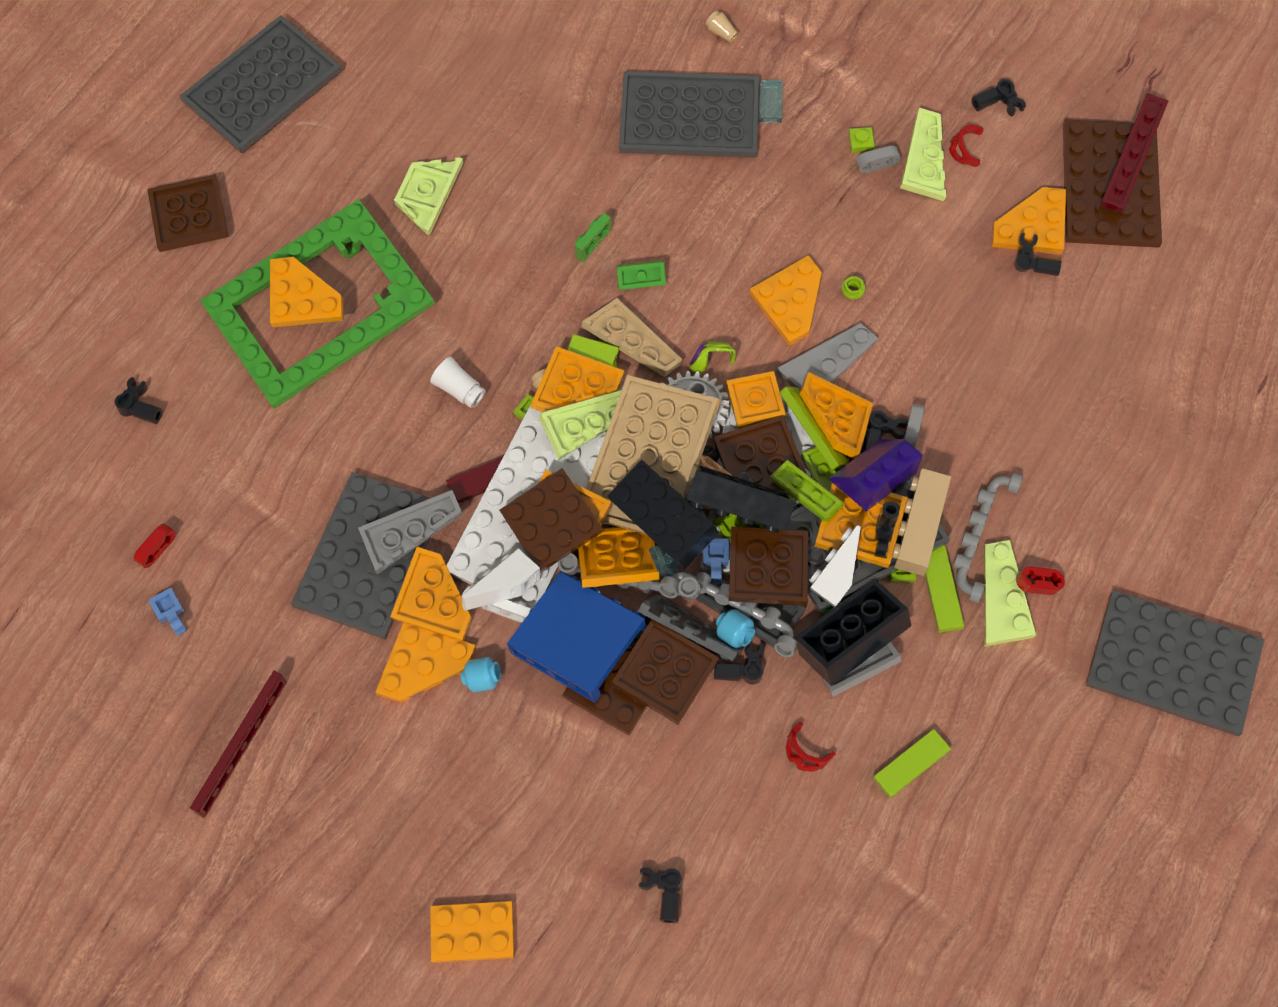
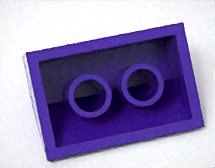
(878, 471)

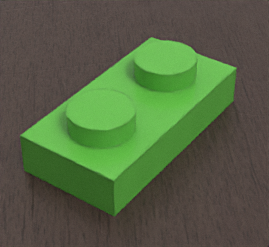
(592, 238)
(641, 274)

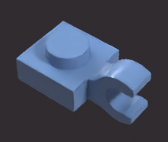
(716, 555)
(167, 609)

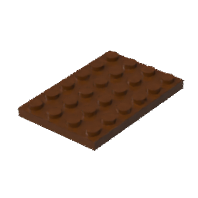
(1090, 160)

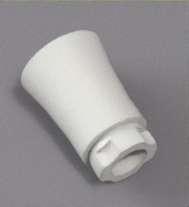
(457, 383)

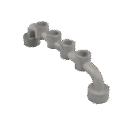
(972, 539)
(687, 587)
(770, 619)

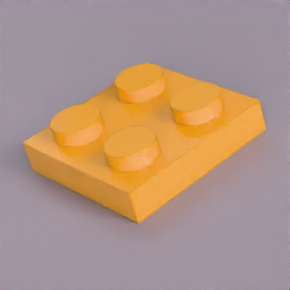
(755, 398)

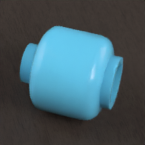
(735, 628)
(481, 674)

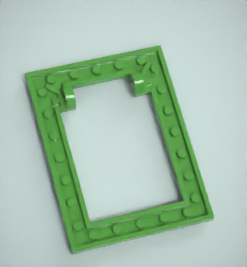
(404, 302)

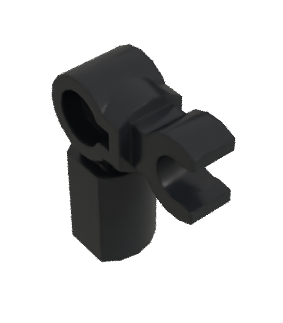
(1004, 93)
(1040, 265)
(129, 403)
(880, 424)
(884, 527)
(751, 672)
(670, 902)

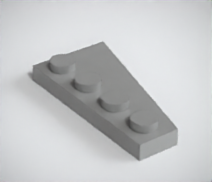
(829, 358)
(403, 531)

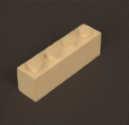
(922, 521)

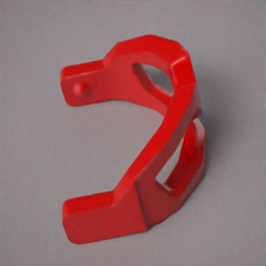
(957, 139)
(820, 762)

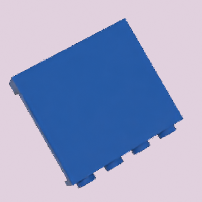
(576, 635)

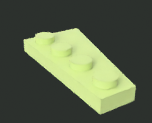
(924, 164)
(578, 422)
(1006, 607)

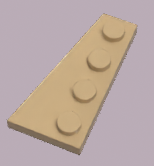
(625, 330)

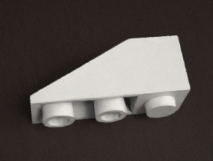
(837, 576)
(506, 581)

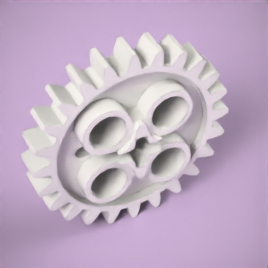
(708, 388)

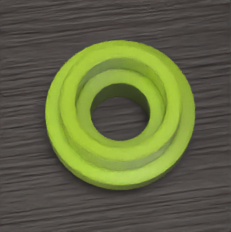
(855, 282)

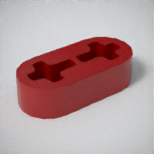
(154, 545)
(1040, 584)

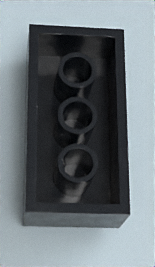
(739, 497)
(663, 514)
(853, 631)

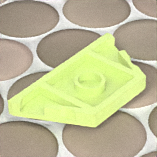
(427, 190)

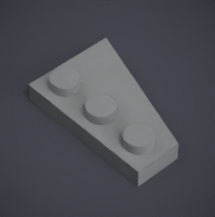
(877, 663)

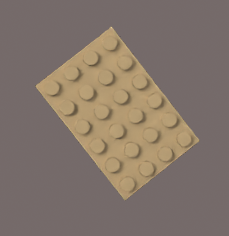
(659, 426)

